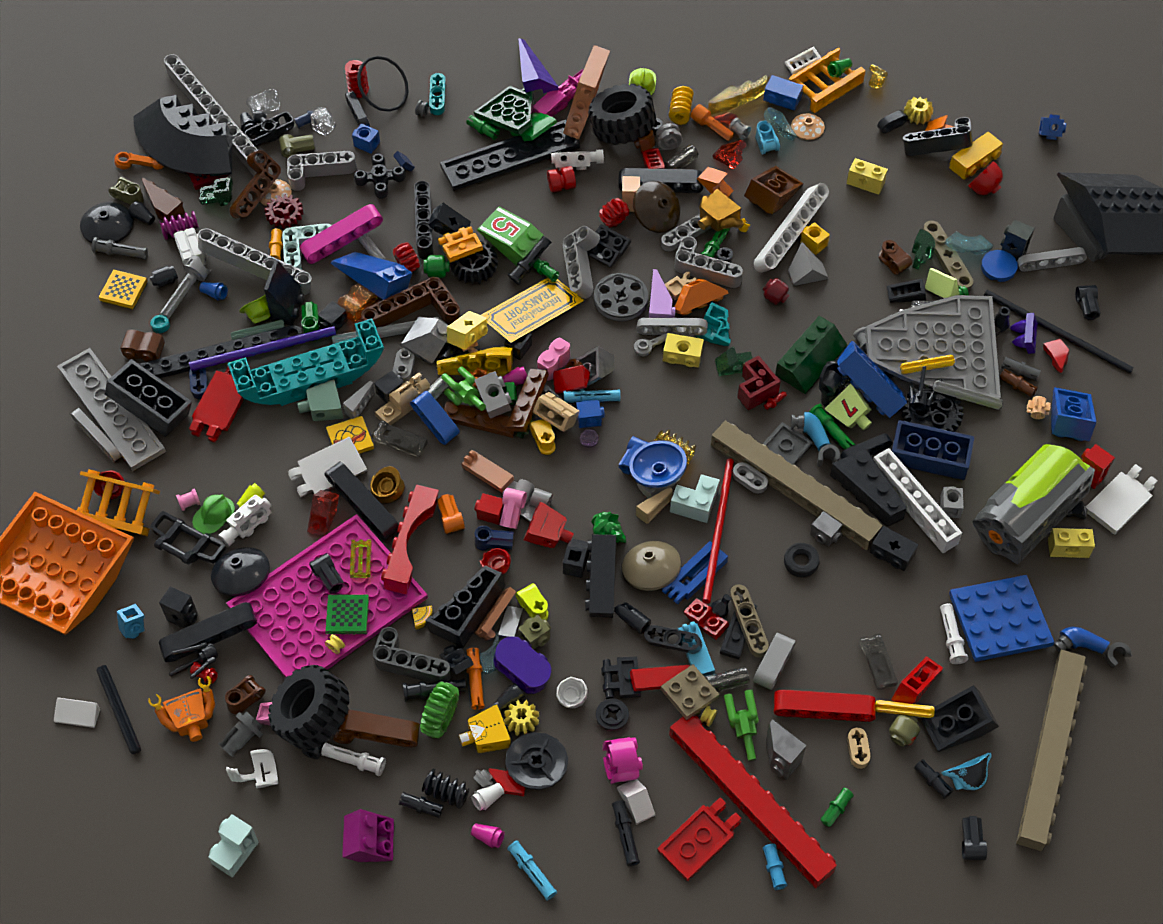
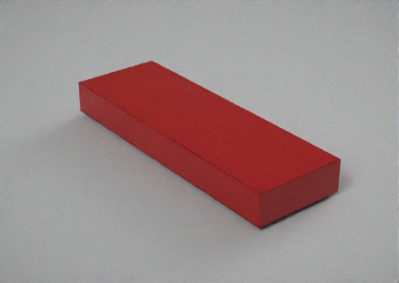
(653, 678)

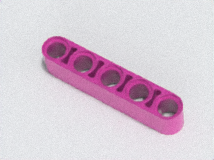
(341, 233)

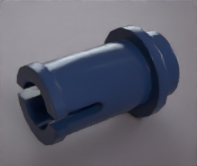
(303, 119)

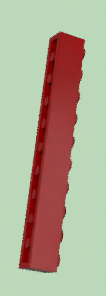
(753, 800)

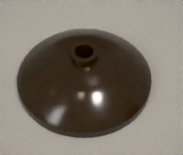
(651, 211)

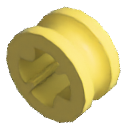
(335, 644)
(708, 715)

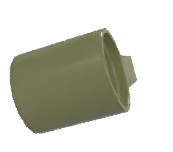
(291, 145)

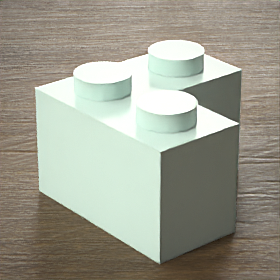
(695, 503)
(235, 846)

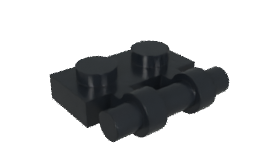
(623, 669)

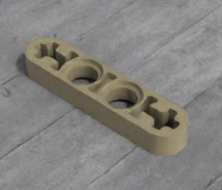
(746, 621)

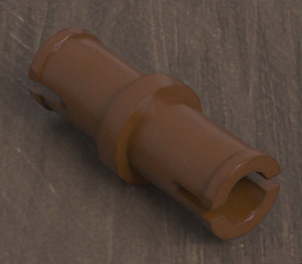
(1018, 383)

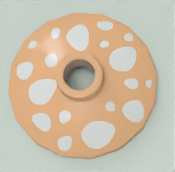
(808, 126)
(279, 188)

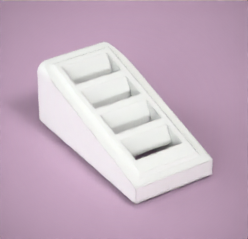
(806, 55)

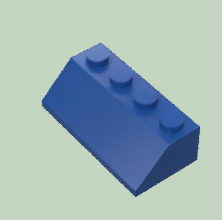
(871, 380)

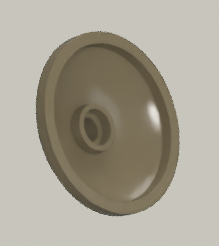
(651, 572)

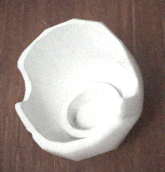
(572, 692)

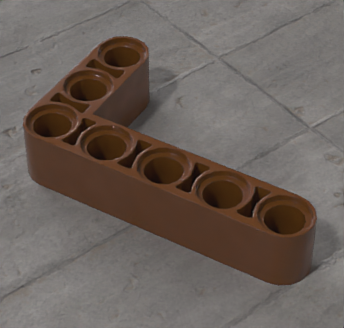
(412, 299)

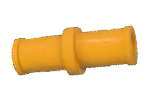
(276, 244)

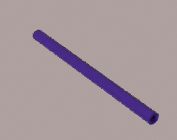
(262, 348)

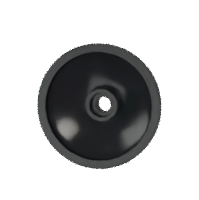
(106, 222)
(240, 571)

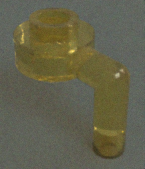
(878, 77)

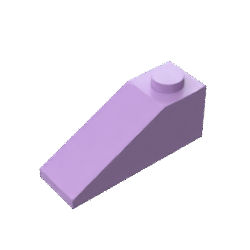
(660, 299)

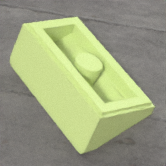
(941, 284)

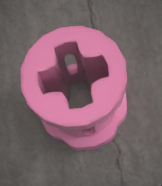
(188, 499)

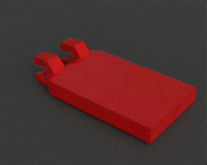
(216, 407)
(699, 839)

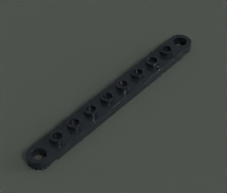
(180, 362)

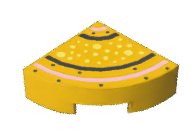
(420, 615)

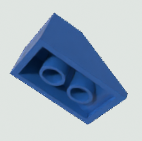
(1072, 414)

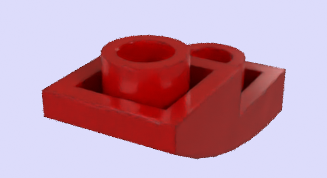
(706, 619)

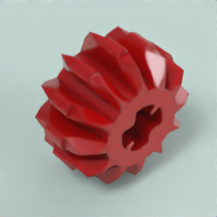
(614, 212)
(406, 256)

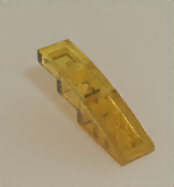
(735, 97)

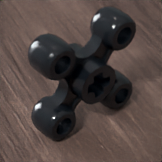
(379, 176)

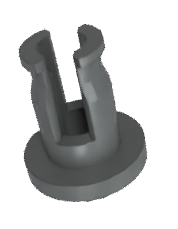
(241, 733)

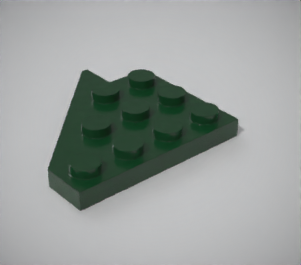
(509, 110)

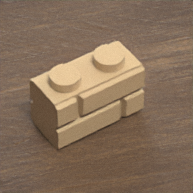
(556, 411)

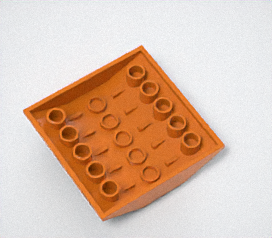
(58, 563)

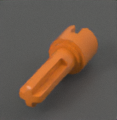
(703, 117)

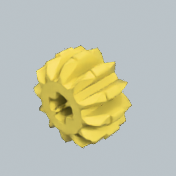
(918, 110)
(521, 710)

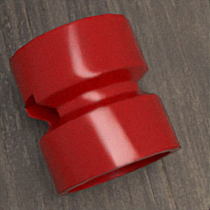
(561, 179)

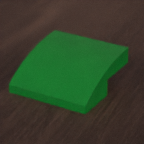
(540, 123)

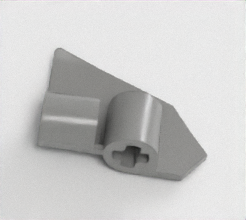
(534, 497)

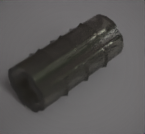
(682, 158)
(729, 679)

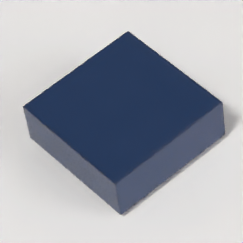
(404, 161)

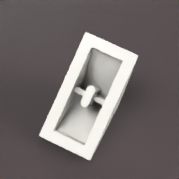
(636, 800)

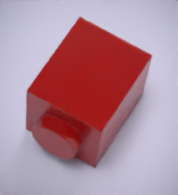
(489, 508)

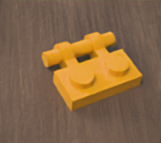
(461, 247)

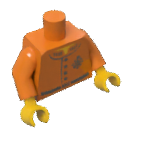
(187, 712)

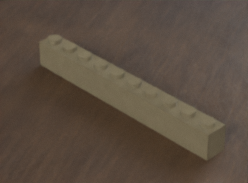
(796, 484)
(1051, 751)

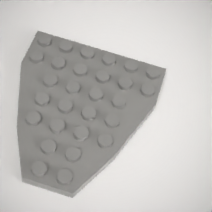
(944, 327)

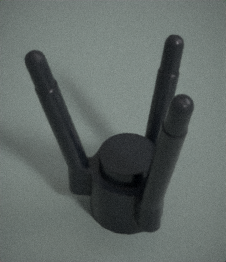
(920, 400)
(206, 653)

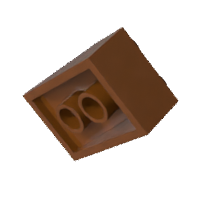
(772, 189)

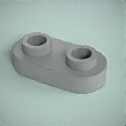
(404, 363)
(750, 478)

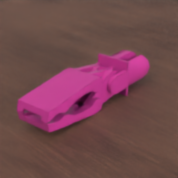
(558, 100)

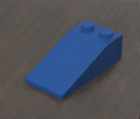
(375, 274)

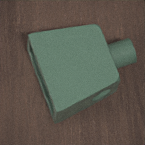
(322, 402)

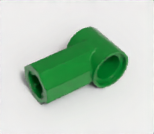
(310, 318)

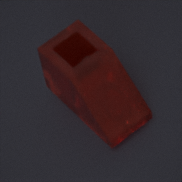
(322, 512)

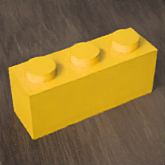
(969, 160)

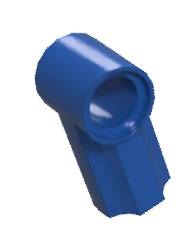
(632, 446)

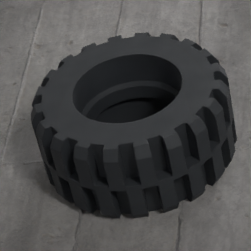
(622, 114)
(309, 707)

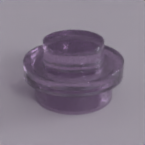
(589, 438)

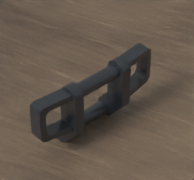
(165, 540)

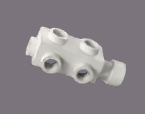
(572, 159)
(245, 519)

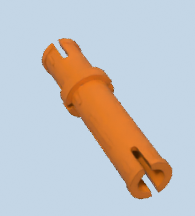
(475, 679)

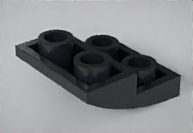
(610, 246)

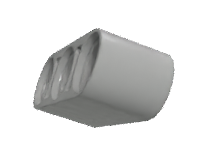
(774, 661)

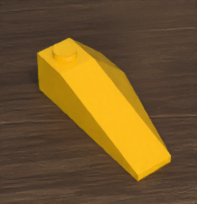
(492, 359)

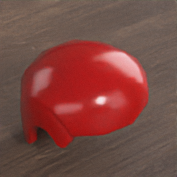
(100, 485)
(496, 559)

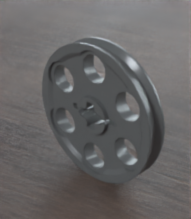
(624, 302)

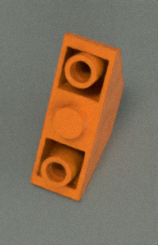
(697, 295)

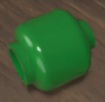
(436, 266)

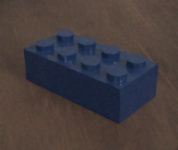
(933, 449)

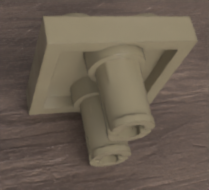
(689, 692)

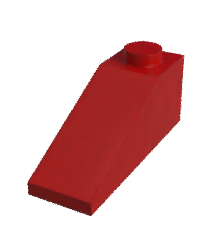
(917, 682)

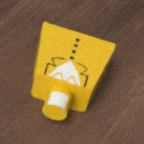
(486, 731)

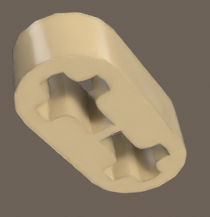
(863, 747)

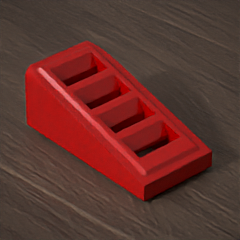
(654, 152)

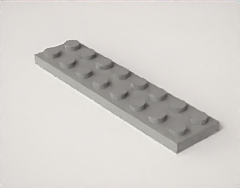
(126, 431)

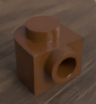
(646, 142)

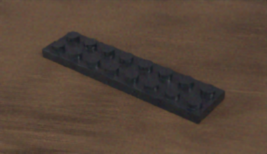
(506, 156)

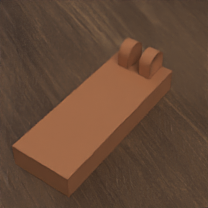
(487, 471)
(484, 629)

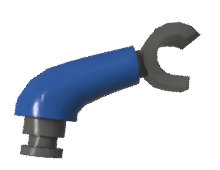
(1079, 637)

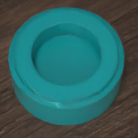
(160, 324)

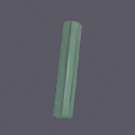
(257, 329)

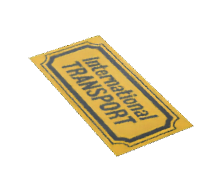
(531, 308)

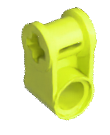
(533, 601)

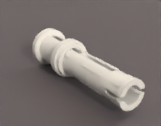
(954, 642)
(362, 761)

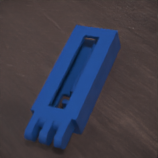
(696, 570)

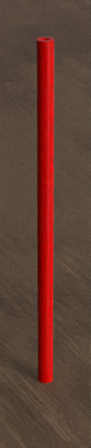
(718, 531)

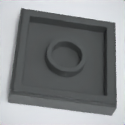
(788, 443)

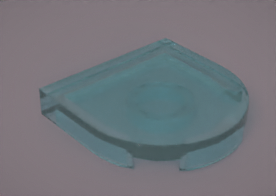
(778, 120)

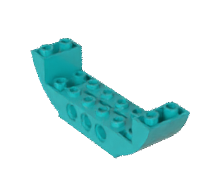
(290, 378)

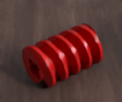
(351, 72)

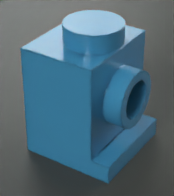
(132, 626)

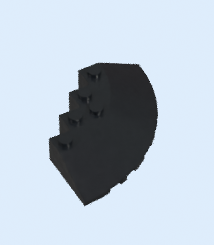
(183, 138)

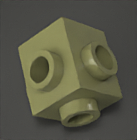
(535, 631)

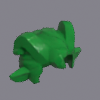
(608, 524)

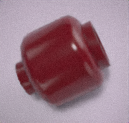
(776, 291)

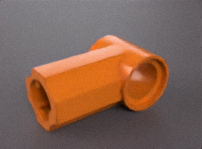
(451, 517)

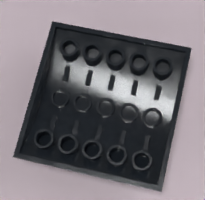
(1119, 210)

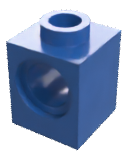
(366, 138)
(590, 413)

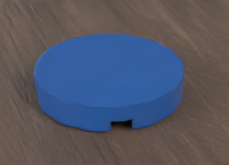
(999, 265)

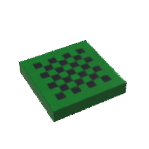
(347, 614)

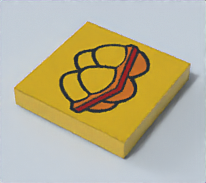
(352, 428)

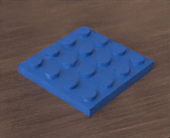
(1001, 618)

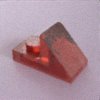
(730, 153)

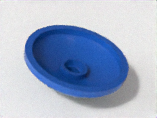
(658, 464)

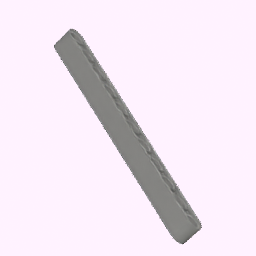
(207, 104)

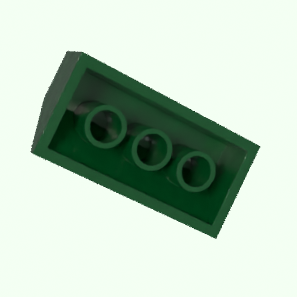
(808, 355)

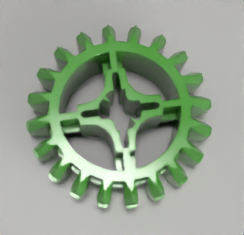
(439, 710)

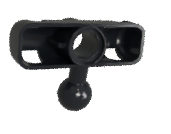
(269, 129)

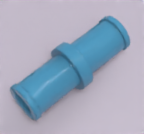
(774, 866)

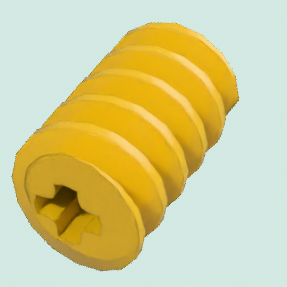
(681, 105)

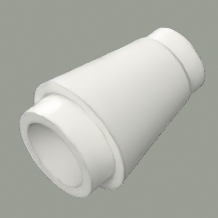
(487, 796)

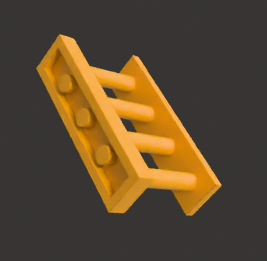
(828, 93)
(119, 520)

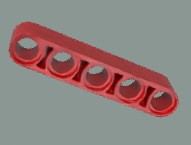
(824, 705)

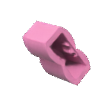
(555, 357)

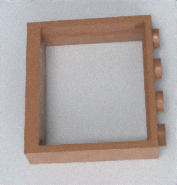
(586, 91)

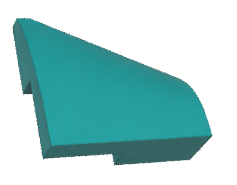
(717, 325)

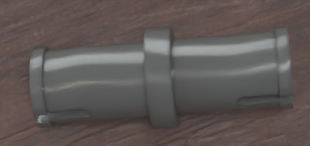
(1021, 368)

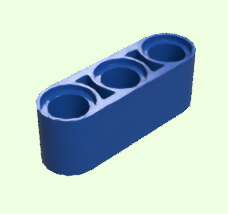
(435, 417)

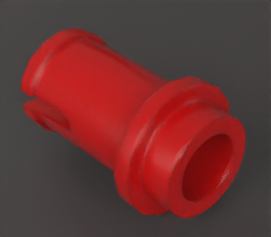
(206, 672)

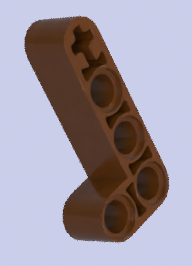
(253, 187)
(377, 729)

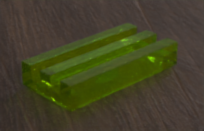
(360, 544)

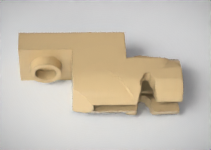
(401, 398)

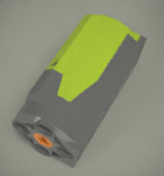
(1033, 502)

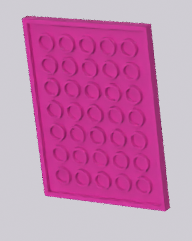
(294, 601)

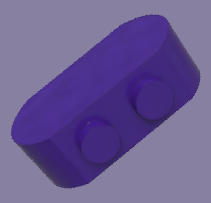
(522, 664)

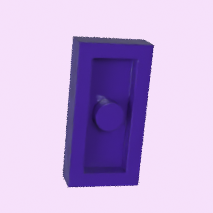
(1029, 327)

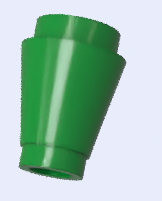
(838, 67)

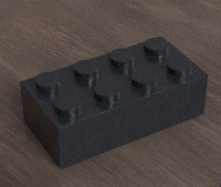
(148, 397)

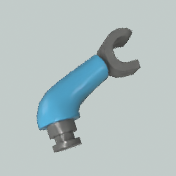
(815, 430)

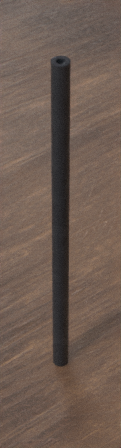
(1062, 333)

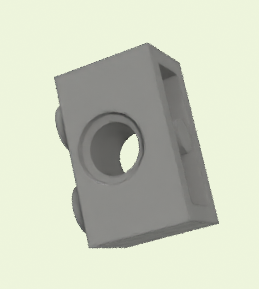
(494, 405)

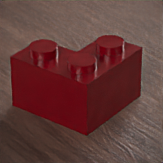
(759, 383)

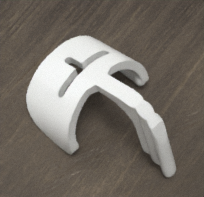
(258, 756)

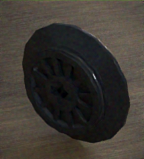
(536, 748)

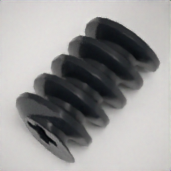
(447, 790)

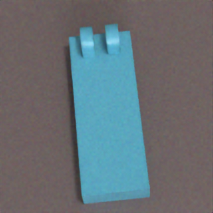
(701, 659)

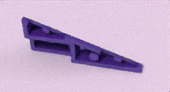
(533, 72)

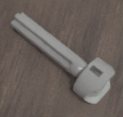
(195, 271)

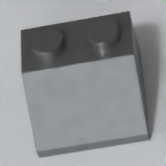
(784, 750)

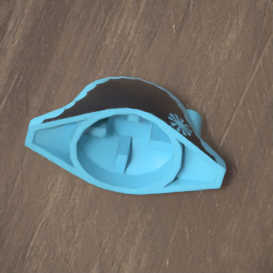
(971, 774)

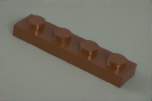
(527, 400)
(478, 419)

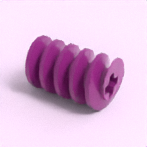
(181, 224)

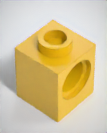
(815, 238)

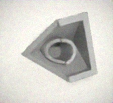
(806, 267)

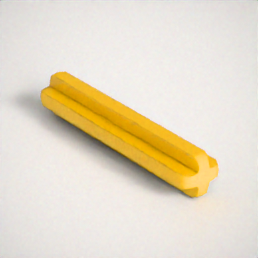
(931, 363)
(905, 709)

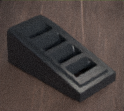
(907, 297)

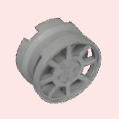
(669, 137)

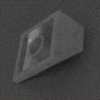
(426, 338)
(598, 363)

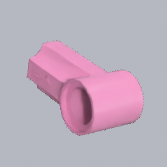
(513, 502)

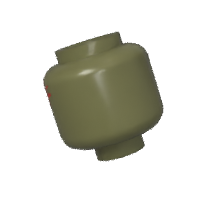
(904, 730)

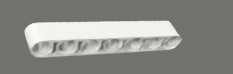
(791, 228)

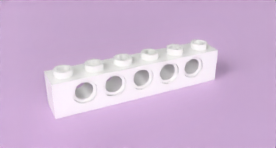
(918, 502)

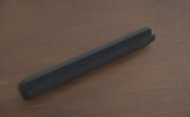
(118, 709)

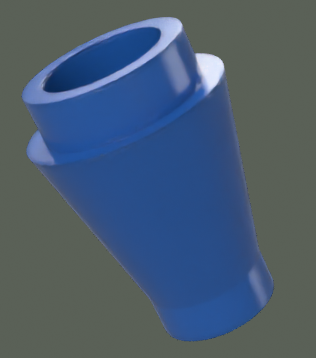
(215, 290)

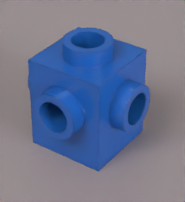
(1046, 126)

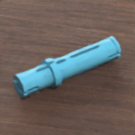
(582, 395)
(527, 864)

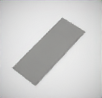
(510, 621)

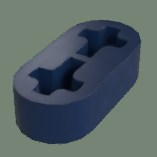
(194, 382)

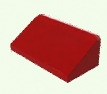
(570, 379)

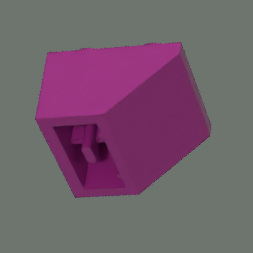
(368, 837)

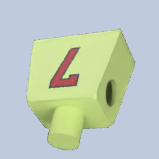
(850, 408)

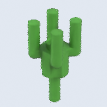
(463, 390)
(744, 721)

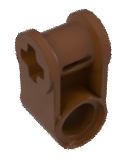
(895, 258)
(247, 692)

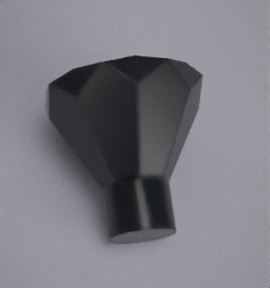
(1078, 511)
(720, 606)

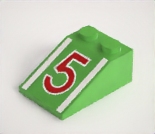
(510, 234)

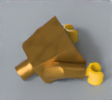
(720, 213)

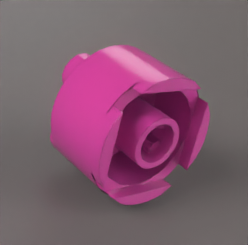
(621, 759)

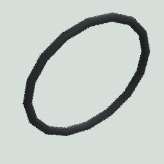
(362, 91)

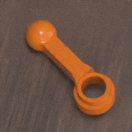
(135, 159)

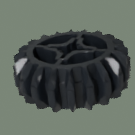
(480, 269)

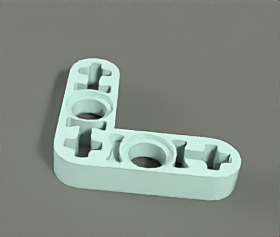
(298, 238)

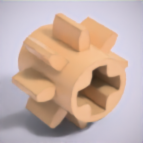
(1038, 407)

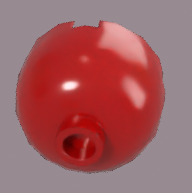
(988, 180)

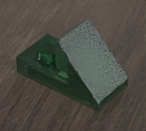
(730, 362)

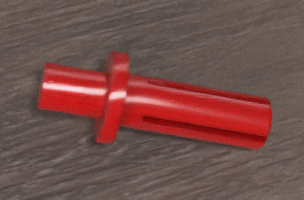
(772, 402)

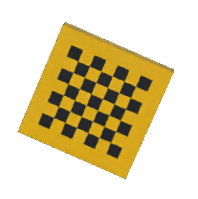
(123, 289)

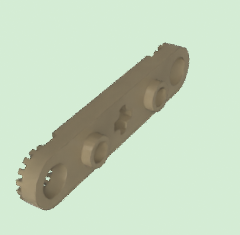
(953, 266)

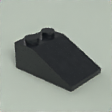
(283, 295)
(960, 719)

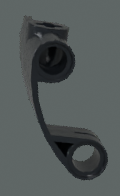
(829, 382)

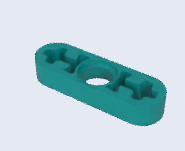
(437, 99)

